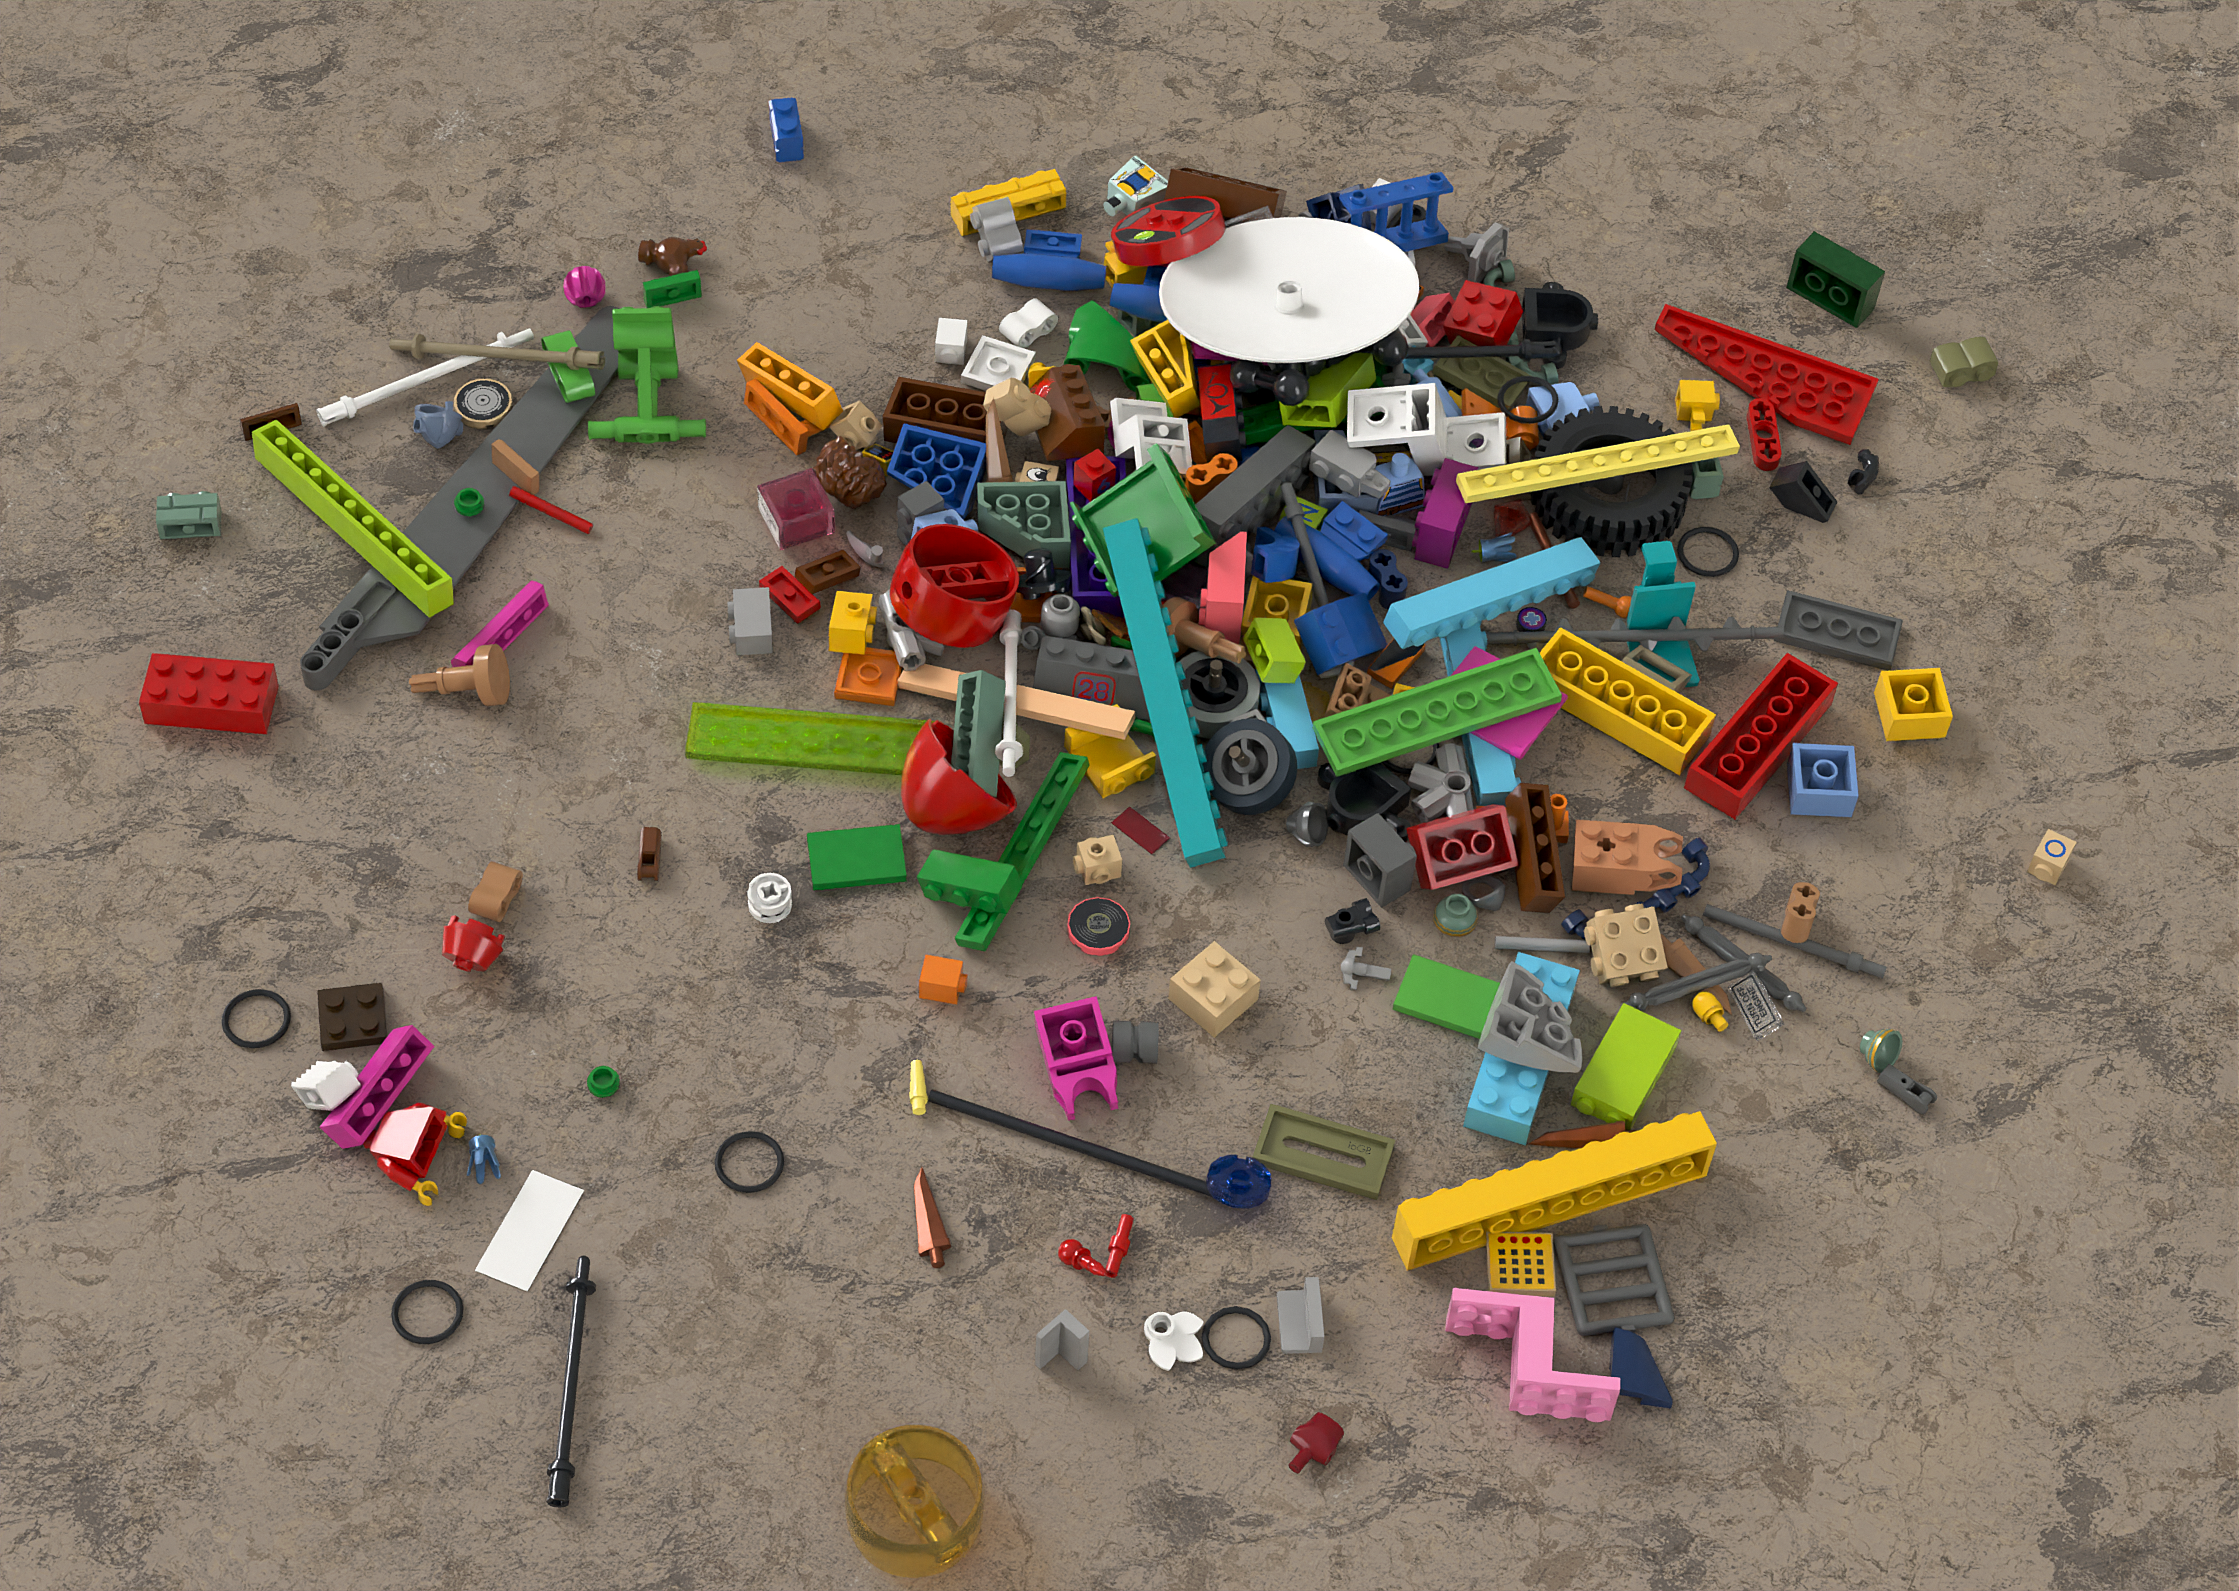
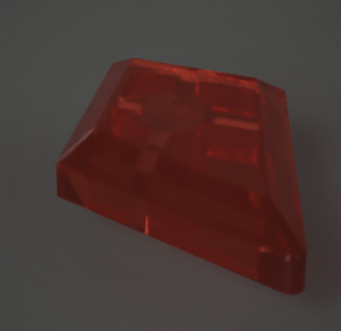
(1511, 518)

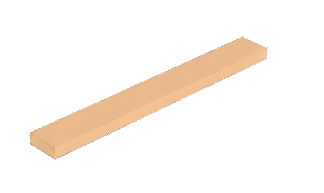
(1029, 703)

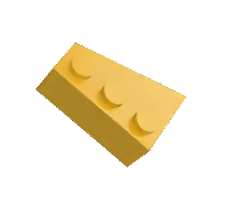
(1170, 366)

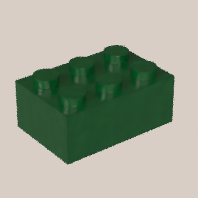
(1835, 279)

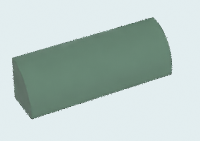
(978, 727)

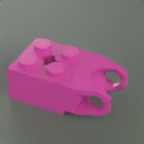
(1080, 1063)

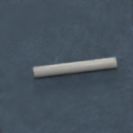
(1541, 944)

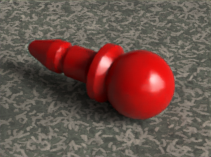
(1073, 1253)

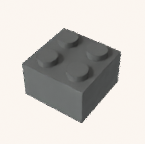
(1380, 859)

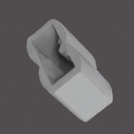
(996, 228)

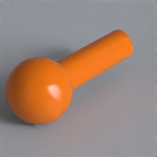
(1620, 605)

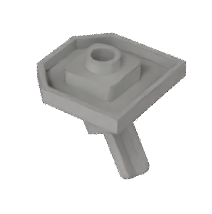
(1481, 250)

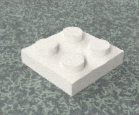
(996, 362)

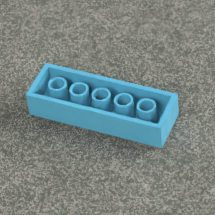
(1507, 1092)

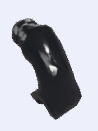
(1861, 478)

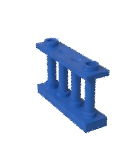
(1407, 235)

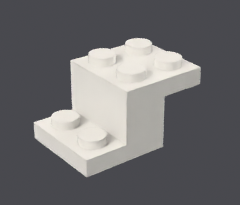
(1145, 423)

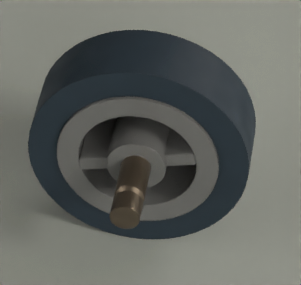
(1250, 766)

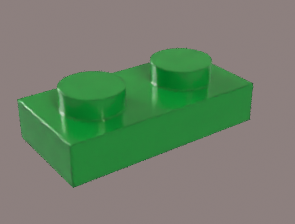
(672, 289)

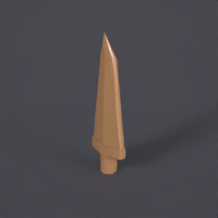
(996, 457)
(1684, 963)

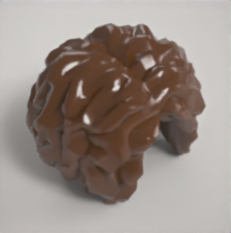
(848, 474)

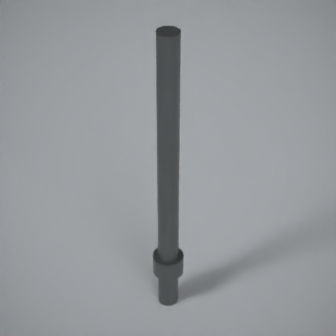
(1294, 513)
(1853, 961)

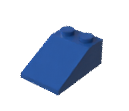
(1340, 632)

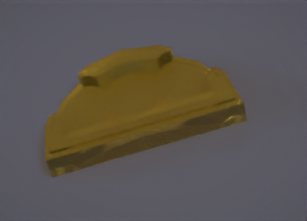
(1316, 700)

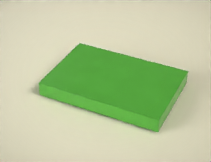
(1445, 996)

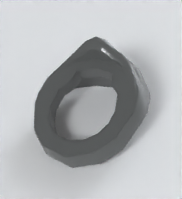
(1491, 901)

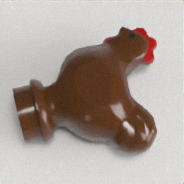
(670, 253)

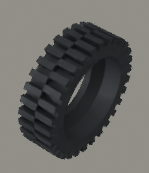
(1601, 522)

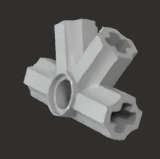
(907, 643)
(1437, 785)

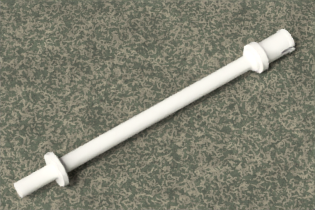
(348, 406)
(1009, 749)

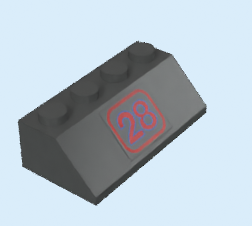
(1090, 673)

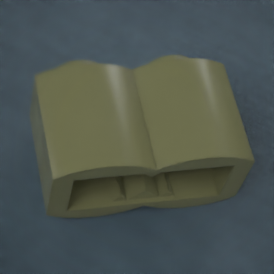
(1964, 362)

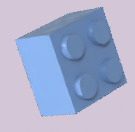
(1822, 780)

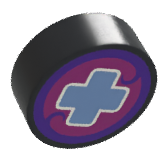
(1531, 620)

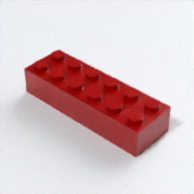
(1760, 736)

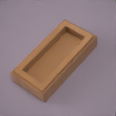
(515, 467)

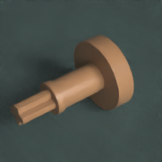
(1190, 634)
(486, 675)

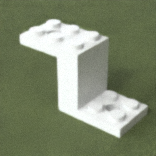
(1418, 418)

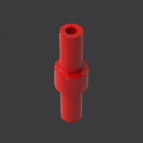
(1119, 1245)

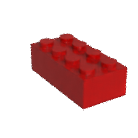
(209, 693)

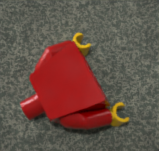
(409, 1142)

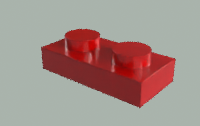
(790, 594)

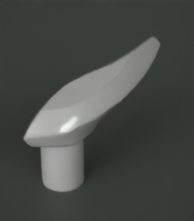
(869, 554)

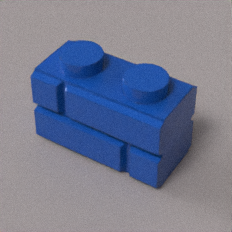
(786, 129)

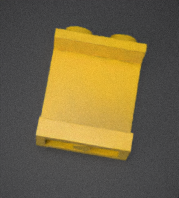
(1112, 760)

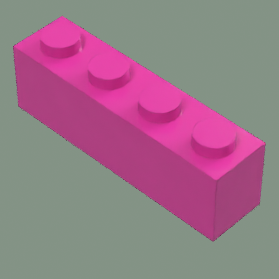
(380, 1085)

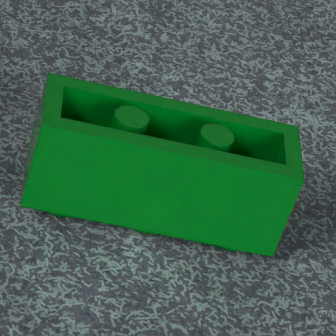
(969, 881)

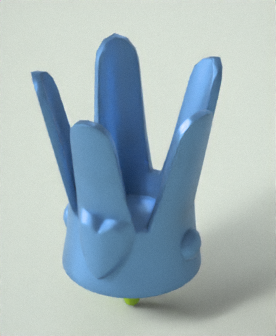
(1496, 549)
(482, 1149)

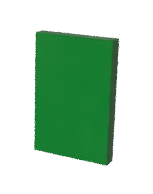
(856, 857)

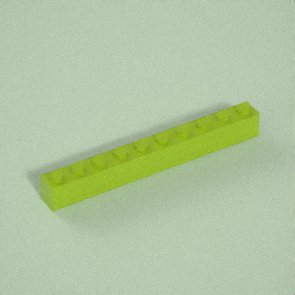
(353, 518)

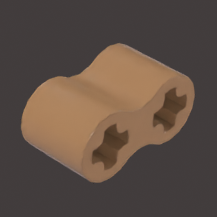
(495, 891)
(1800, 912)

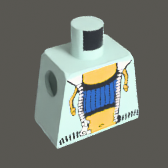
(1134, 188)

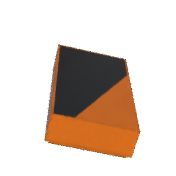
(1394, 663)

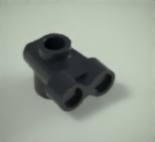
(1351, 921)

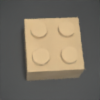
(1214, 989)

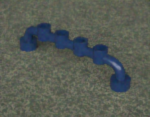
(1662, 898)

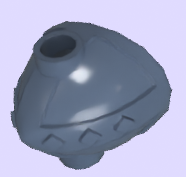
(437, 423)

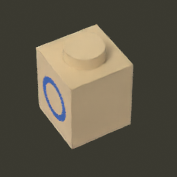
(2051, 857)

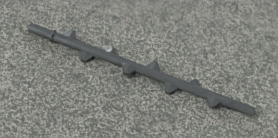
(1646, 637)

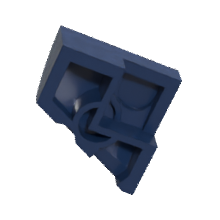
(1331, 208)
(1637, 1370)

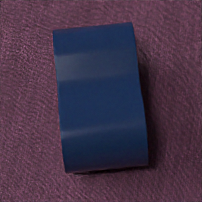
(1392, 582)

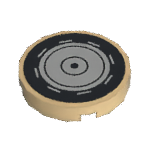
(483, 403)

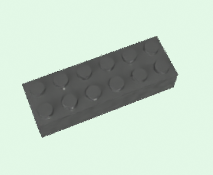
(1254, 488)

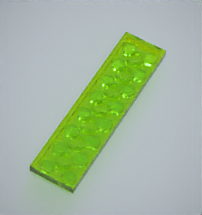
(800, 738)

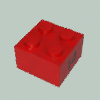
(1483, 315)

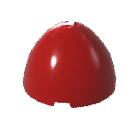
(947, 799)

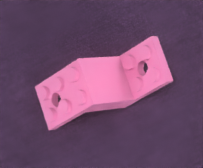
(1532, 1381)

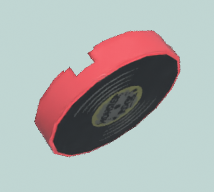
(1098, 926)

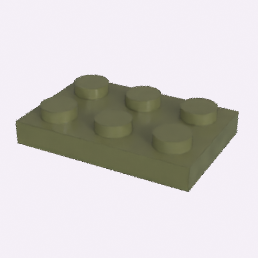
(1481, 375)

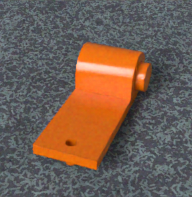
(1475, 405)

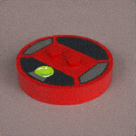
(1168, 231)

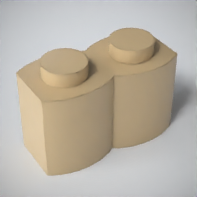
(1018, 407)

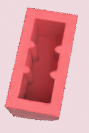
(1431, 315)

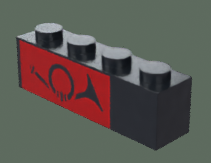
(1220, 412)

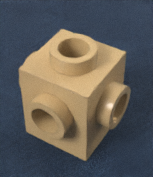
(857, 425)
(1098, 860)

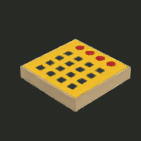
(1521, 1263)

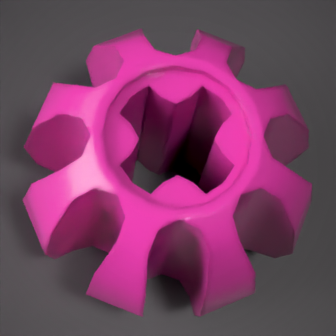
(584, 286)

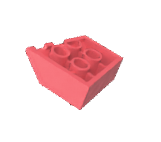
(1225, 589)

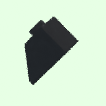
(1803, 491)

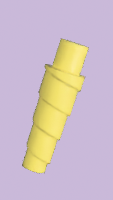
(917, 1092)

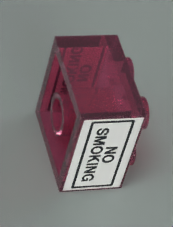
(796, 508)

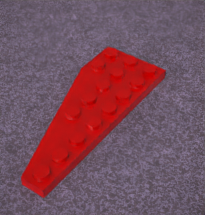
(1799, 385)

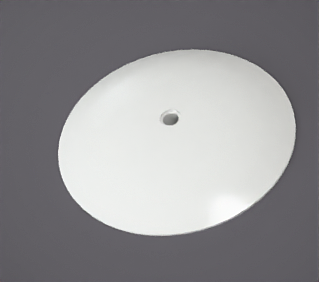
(1290, 290)

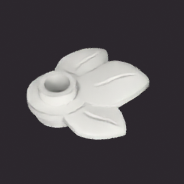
(1177, 1341)

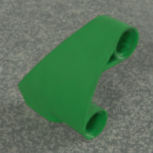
(1102, 339)

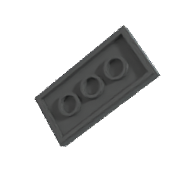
(1839, 630)

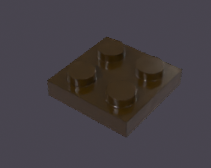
(352, 1016)

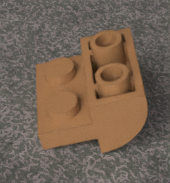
(1352, 691)

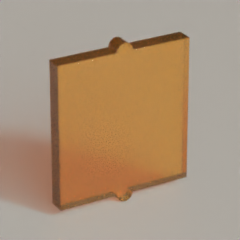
(1113, 622)

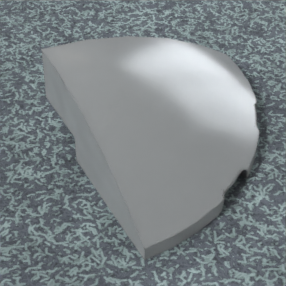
(1529, 1026)

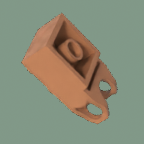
(1623, 857)

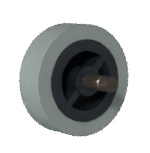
(1219, 690)

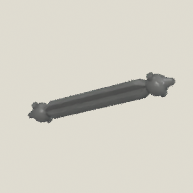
(1730, 952)
(1698, 981)

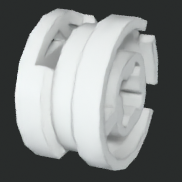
(769, 896)

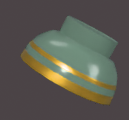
(1455, 915)
(1881, 1048)

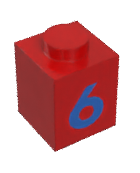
(1094, 474)

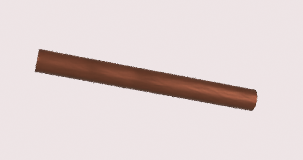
(1545, 543)

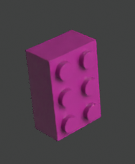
(1443, 517)

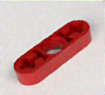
(1758, 443)

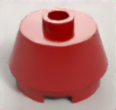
(471, 944)

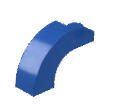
(1274, 556)

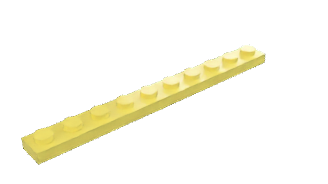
(1597, 463)

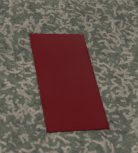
(1140, 830)

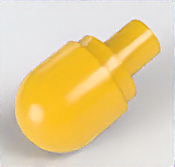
(1709, 1010)

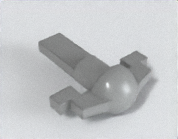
(1350, 967)

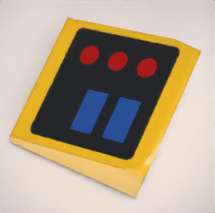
(881, 454)

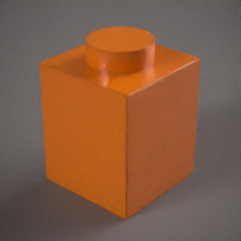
(942, 979)

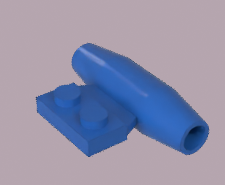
(1050, 262)
(1141, 299)
(1339, 547)

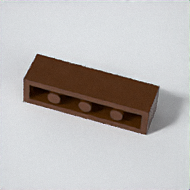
(1536, 848)

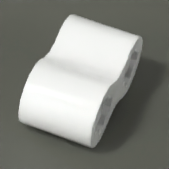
(1028, 323)

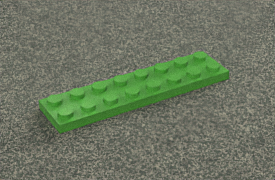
(1436, 711)

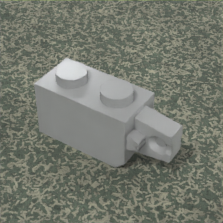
(1347, 467)

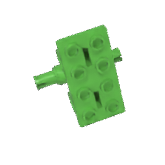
(646, 354)

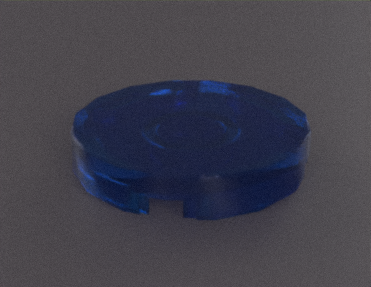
(1239, 1181)

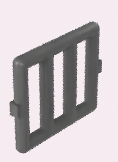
(1579, 1299)

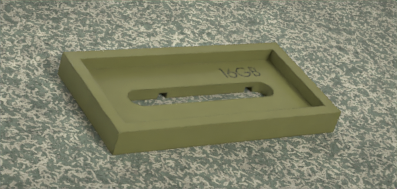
(1325, 1134)

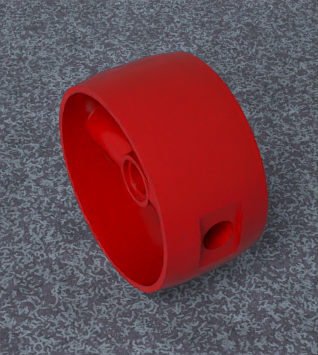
(943, 570)

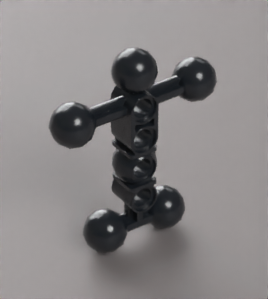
(1290, 380)

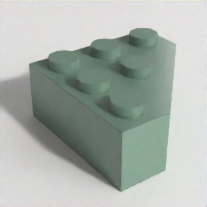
(1026, 516)

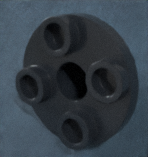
(1042, 576)

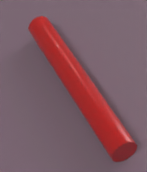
(551, 510)

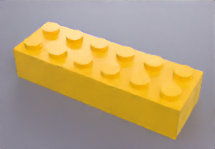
(1627, 702)

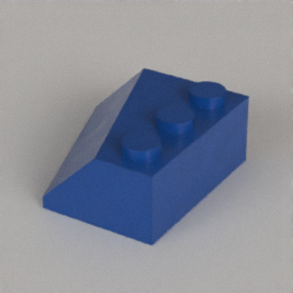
(944, 461)

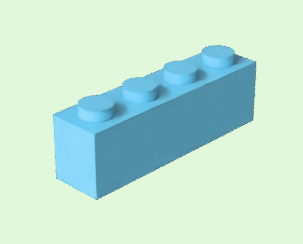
(1289, 713)

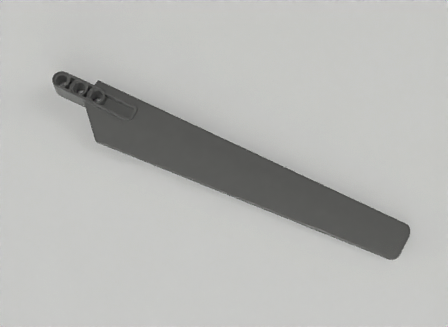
(535, 431)

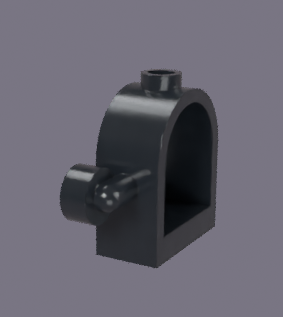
(1558, 316)
(1363, 794)

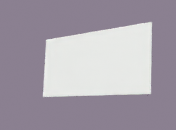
(529, 1230)

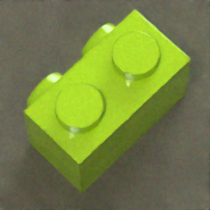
(1274, 650)

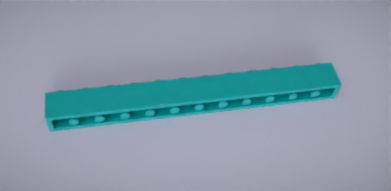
(1164, 693)

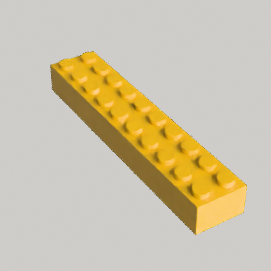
(1553, 1189)

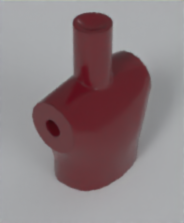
(1316, 1441)

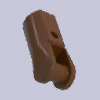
(649, 853)

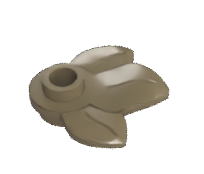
(1091, 627)

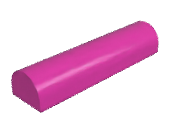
(507, 623)

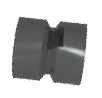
(1135, 1041)

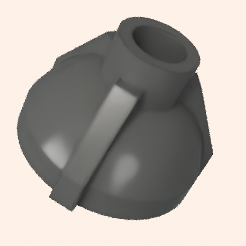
(1309, 824)

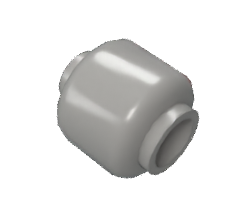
(1060, 616)

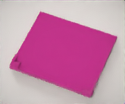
(1517, 733)

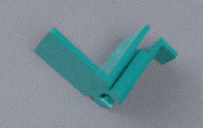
(1657, 603)

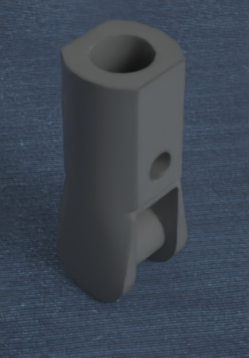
(1903, 1086)

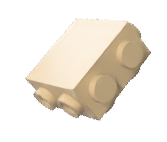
(1625, 945)

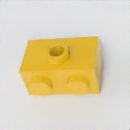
(851, 622)

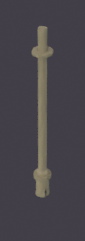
(574, 357)

